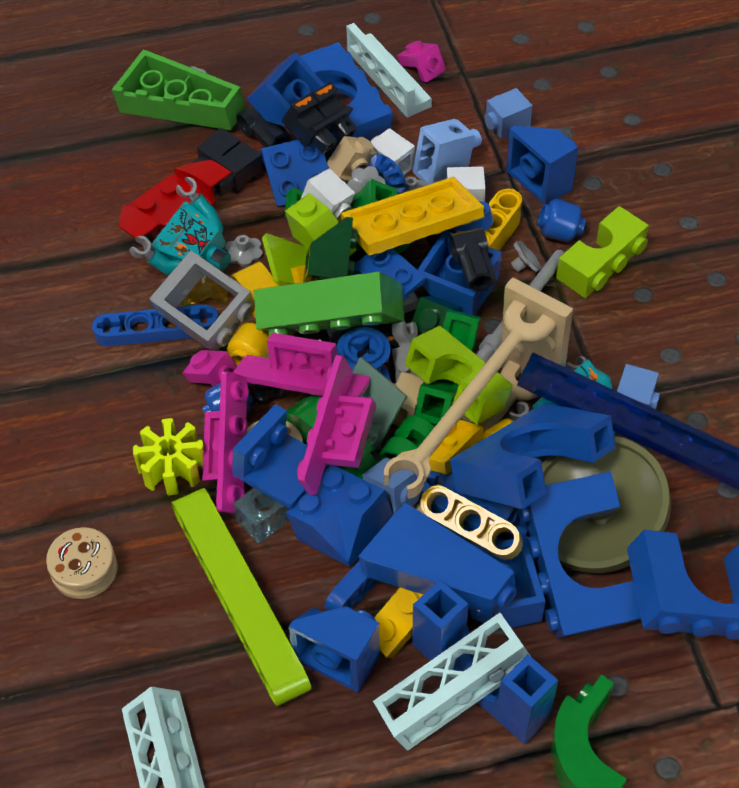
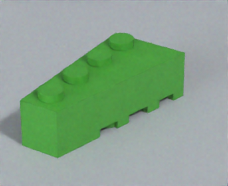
(177, 93)
(329, 304)

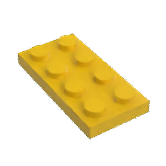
(414, 215)

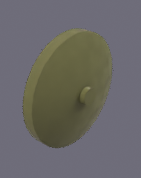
(644, 499)

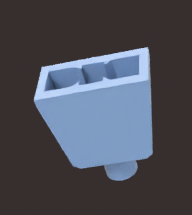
(443, 146)

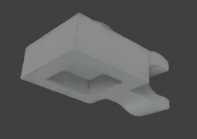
(403, 335)

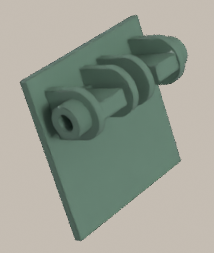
(387, 398)

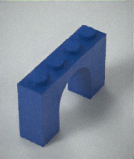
(369, 111)
(504, 463)
(668, 596)
(573, 606)
(525, 693)

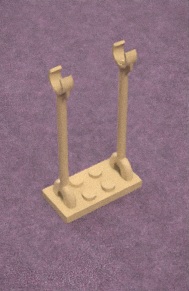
(529, 325)

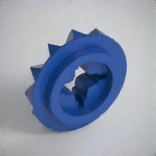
(389, 171)
(357, 340)

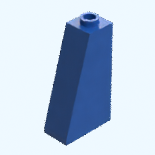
(419, 552)

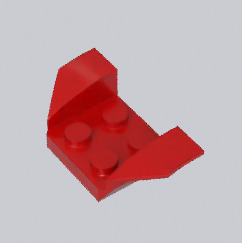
(158, 205)

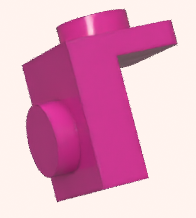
(424, 57)
(207, 367)

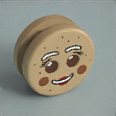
(82, 563)

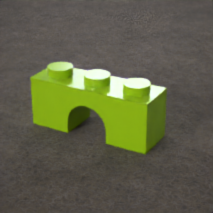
(589, 268)
(442, 356)

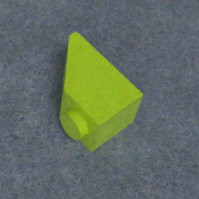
(310, 220)

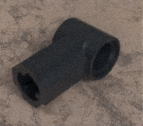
(265, 132)
(471, 252)

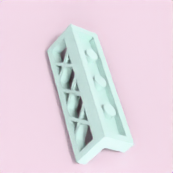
(387, 72)
(453, 695)
(169, 731)

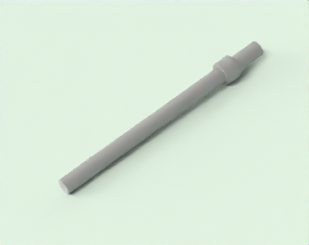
(493, 341)

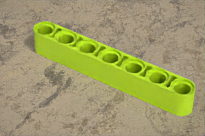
(241, 598)

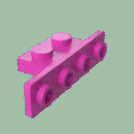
(297, 366)
(338, 430)
(221, 434)

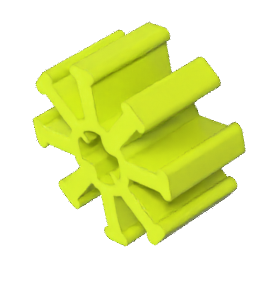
(169, 456)

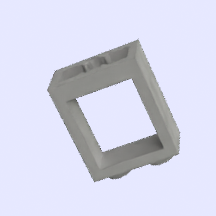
(178, 286)

